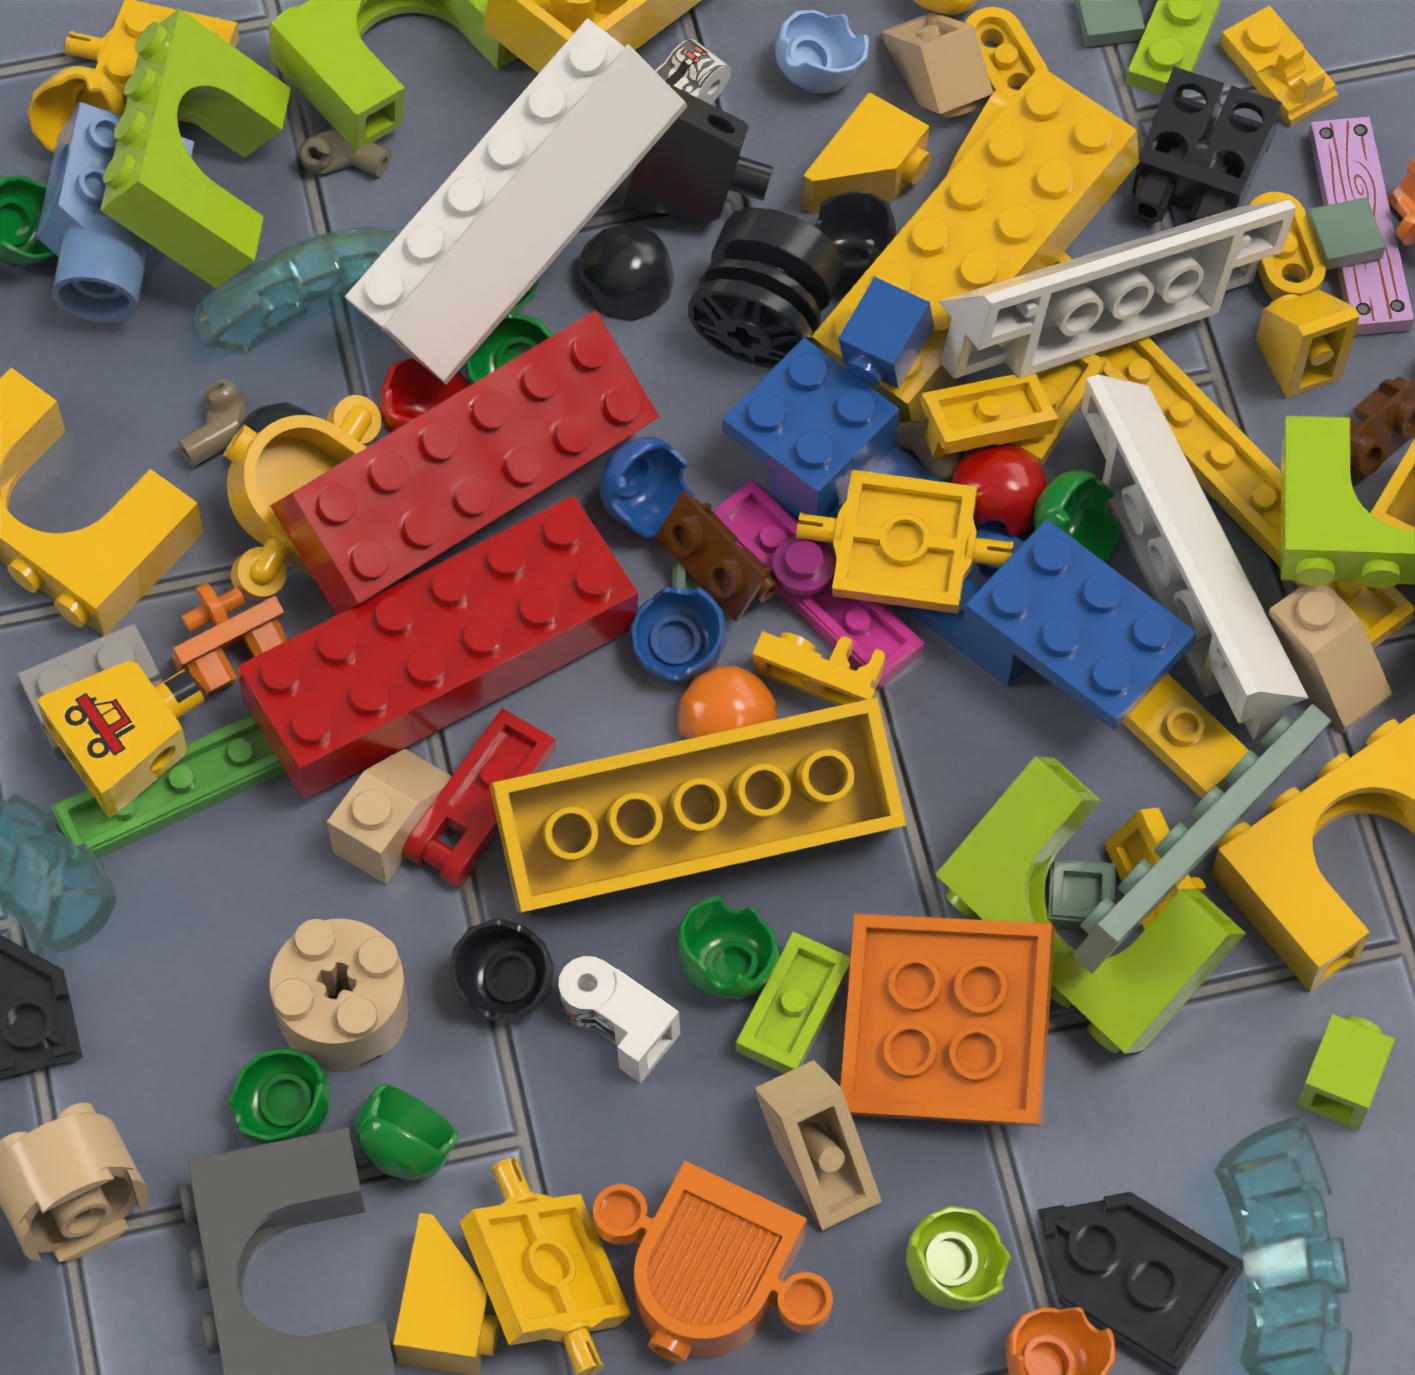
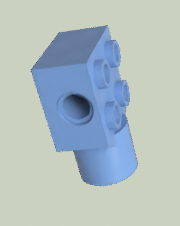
(98, 258)

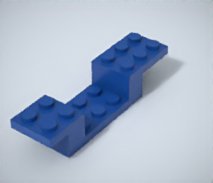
(1041, 609)

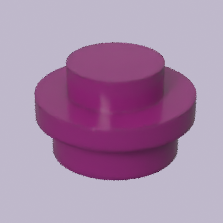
(803, 566)

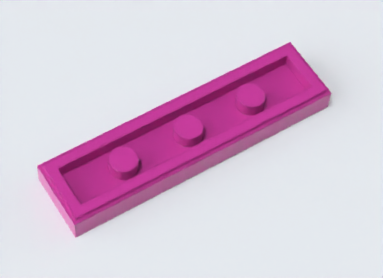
(762, 527)

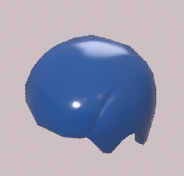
(643, 484)
(678, 634)

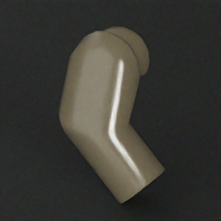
(333, 152)
(223, 418)
(911, 439)

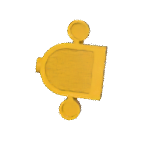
(276, 464)

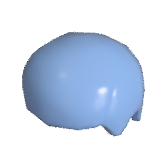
(819, 51)

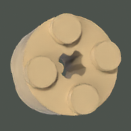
(372, 998)
(69, 1184)

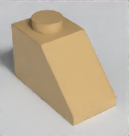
(939, 63)
(1330, 654)
(383, 811)
(818, 1143)

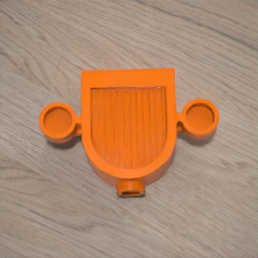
(712, 1264)

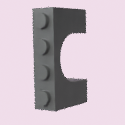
(239, 1206)

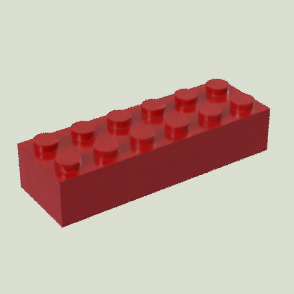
(464, 462)
(438, 646)

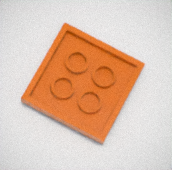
(947, 1019)

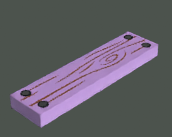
(1348, 171)

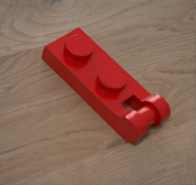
(465, 804)

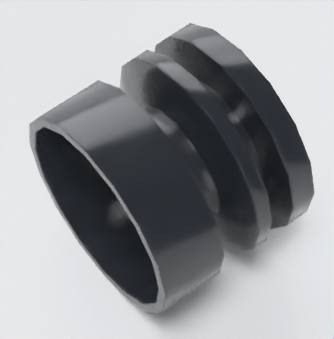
(765, 286)

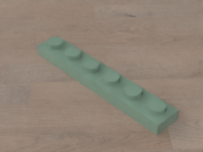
(1185, 848)

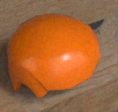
(724, 701)
(1059, 1344)

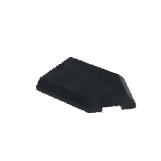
(34, 1012)
(1138, 1274)

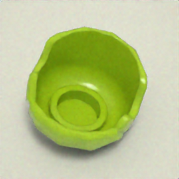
(956, 1258)

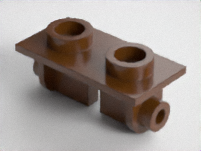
(1386, 426)
(713, 558)

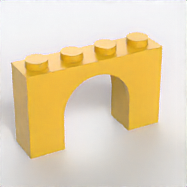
(103, 567)
(1273, 867)

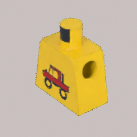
(120, 729)

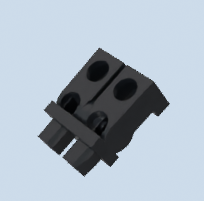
(1196, 173)

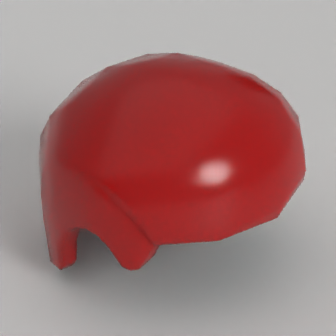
(412, 391)
(1006, 484)

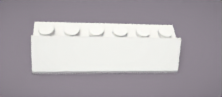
(517, 200)
(1112, 293)
(1188, 555)

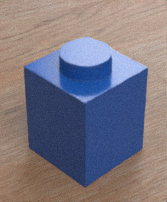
(885, 334)

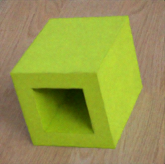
(1346, 1070)

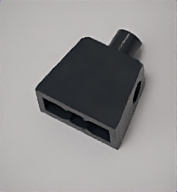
(697, 165)

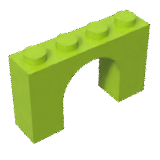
(337, 73)
(153, 179)
(1323, 523)
(1003, 876)

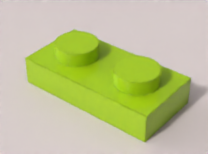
(1171, 39)
(793, 1004)

